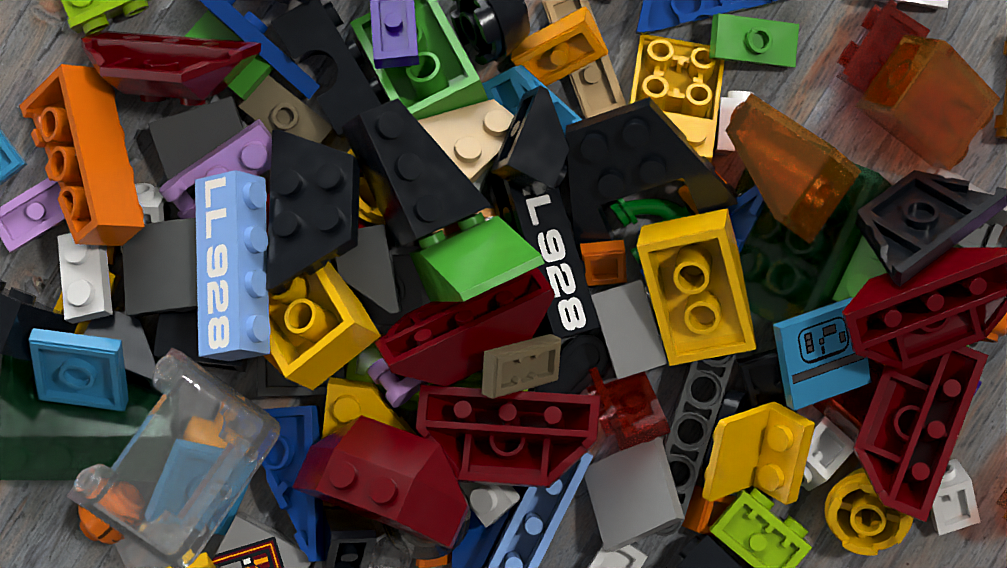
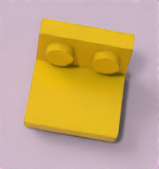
(760, 450)

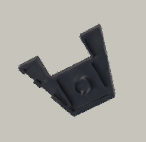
(628, 154)

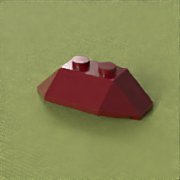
(168, 64)
(932, 313)
(449, 339)
(916, 427)
(509, 438)
(387, 479)

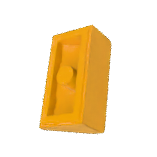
(561, 47)

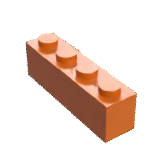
(86, 155)

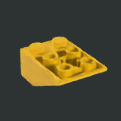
(682, 84)

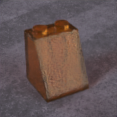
(929, 100)
(791, 166)

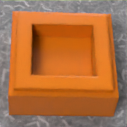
(604, 262)

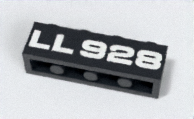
(549, 230)

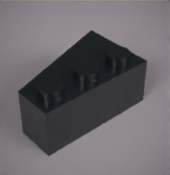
(409, 173)
(20, 315)

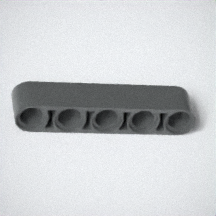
(705, 413)

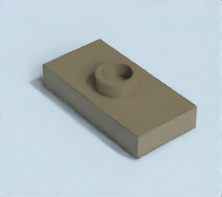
(284, 111)
(521, 366)

